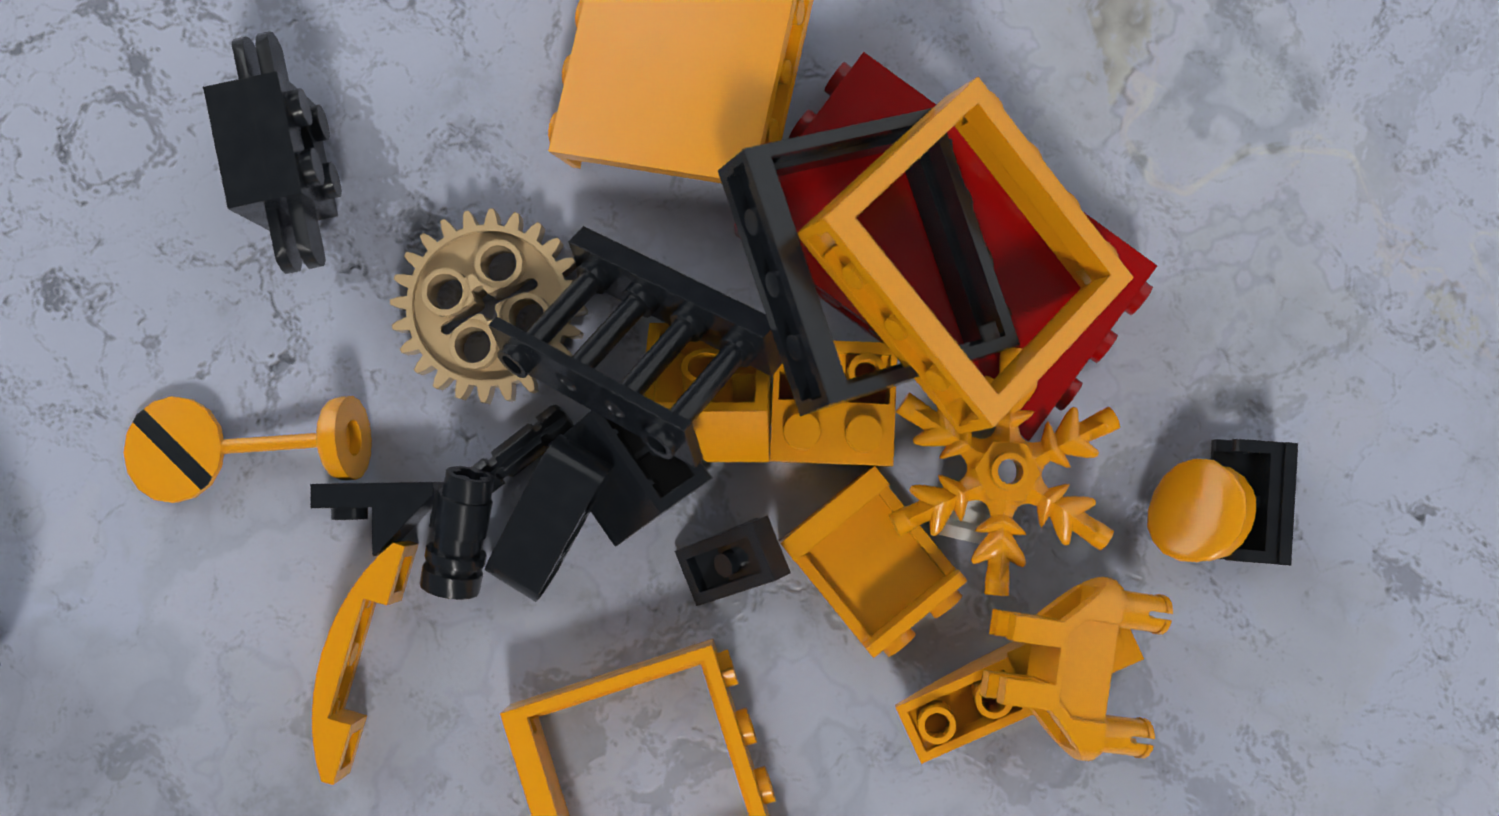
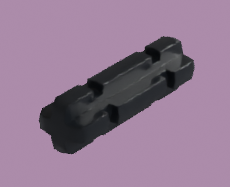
(525, 445)

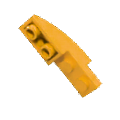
(954, 713)

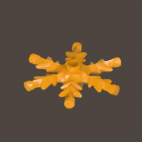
(1002, 499)

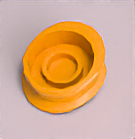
(1201, 511)

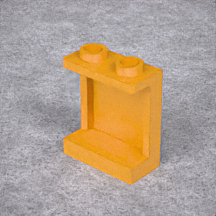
(868, 571)

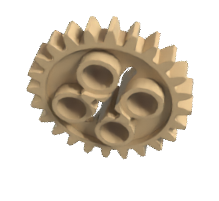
(466, 258)

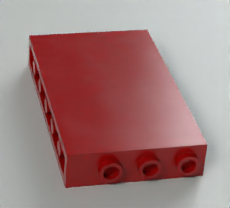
(1025, 266)

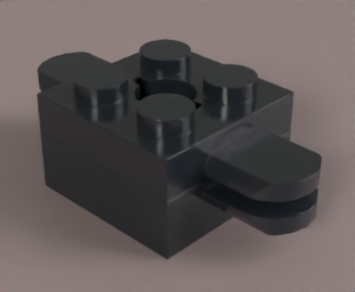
(273, 152)

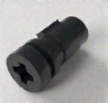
(460, 525)

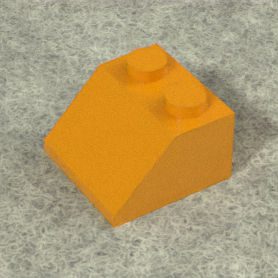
(736, 419)

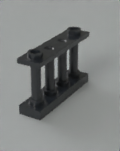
(645, 291)

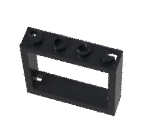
(785, 278)

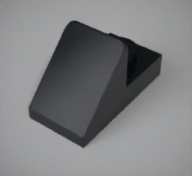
(394, 506)
(733, 561)

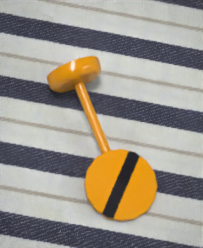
(180, 446)

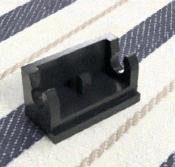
(1272, 474)

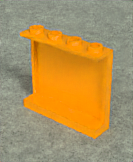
(677, 82)

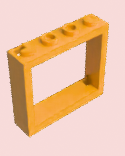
(898, 311)
(532, 751)

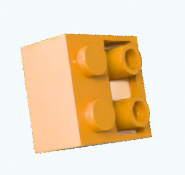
(844, 434)

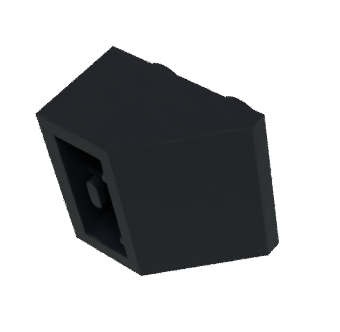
(641, 480)

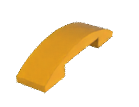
(334, 728)

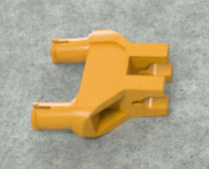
(1073, 666)

